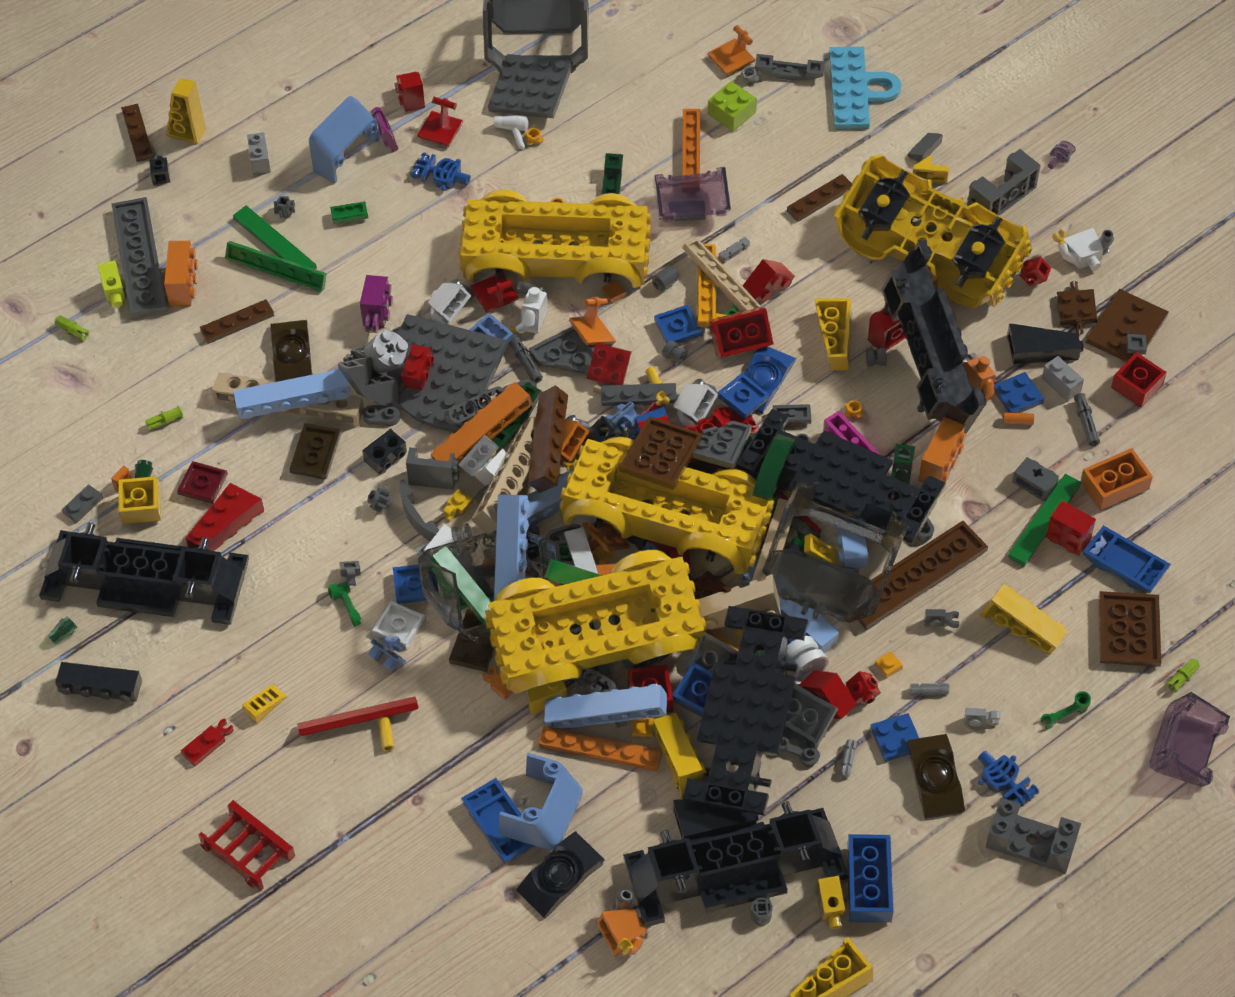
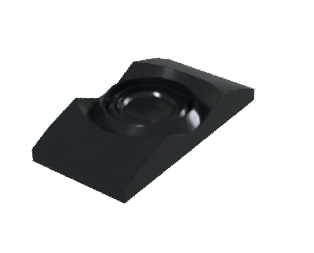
(559, 874)

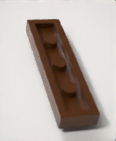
(137, 132)
(819, 198)
(237, 321)

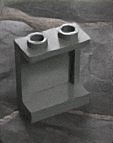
(431, 472)

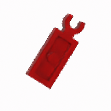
(206, 743)

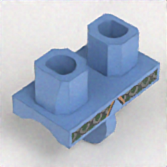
(624, 416)
(379, 649)

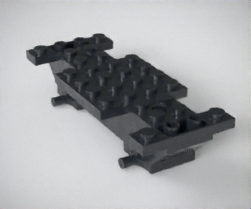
(932, 340)
(848, 477)
(145, 574)
(747, 711)
(733, 863)

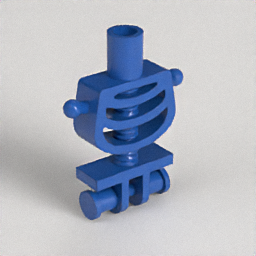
(444, 168)
(995, 773)

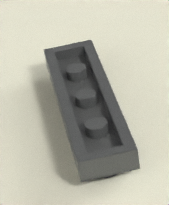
(636, 393)

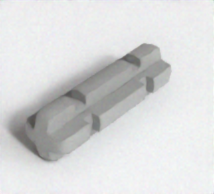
(734, 249)
(929, 688)
(848, 757)

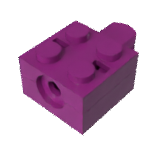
(375, 302)

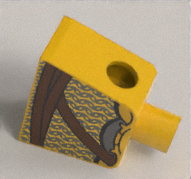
(828, 894)

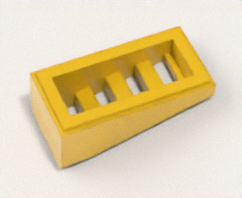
(257, 716)

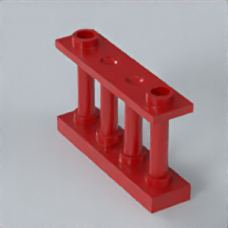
(251, 826)

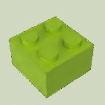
(732, 106)

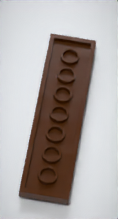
(925, 569)

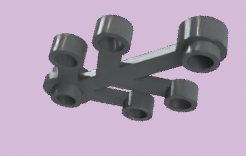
(805, 748)

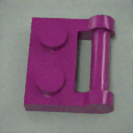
(384, 128)

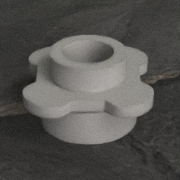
(749, 71)

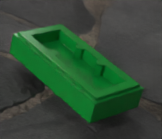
(349, 212)

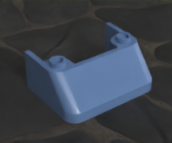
(337, 134)
(546, 826)

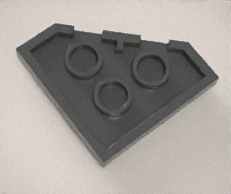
(564, 352)
(723, 444)

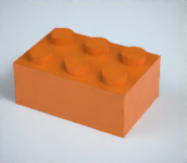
(180, 273)
(943, 450)
(1116, 479)

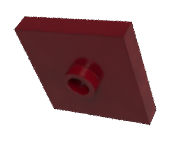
(202, 482)

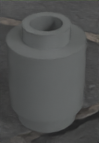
(665, 278)

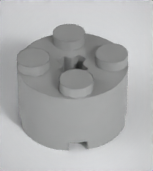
(386, 351)

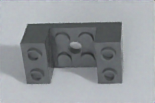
(1020, 179)
(1053, 844)

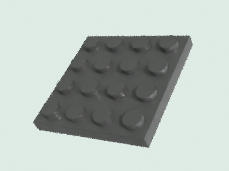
(530, 86)

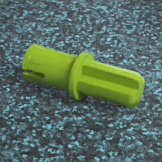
(71, 327)
(164, 418)
(1183, 675)

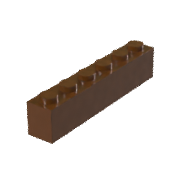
(548, 439)

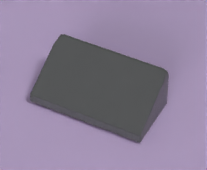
(925, 146)

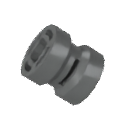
(673, 352)
(881, 357)
(761, 916)

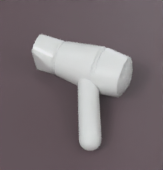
(513, 123)

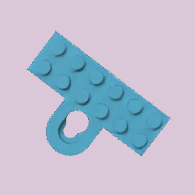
(850, 87)

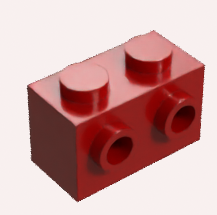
(417, 367)

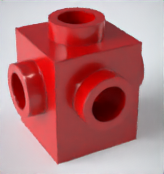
(1035, 271)
(863, 687)

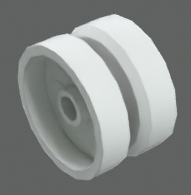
(807, 657)

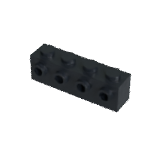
(98, 681)

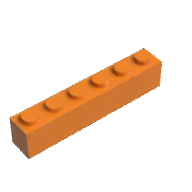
(487, 421)

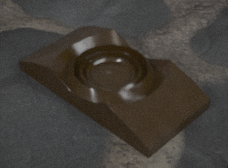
(291, 350)
(936, 776)

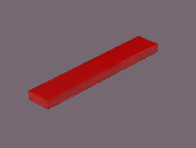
(357, 716)

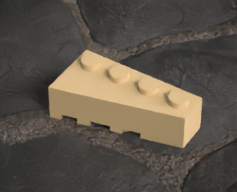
(756, 596)

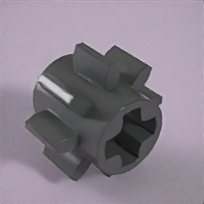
(284, 206)
(379, 499)

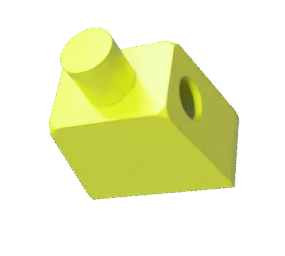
(111, 283)

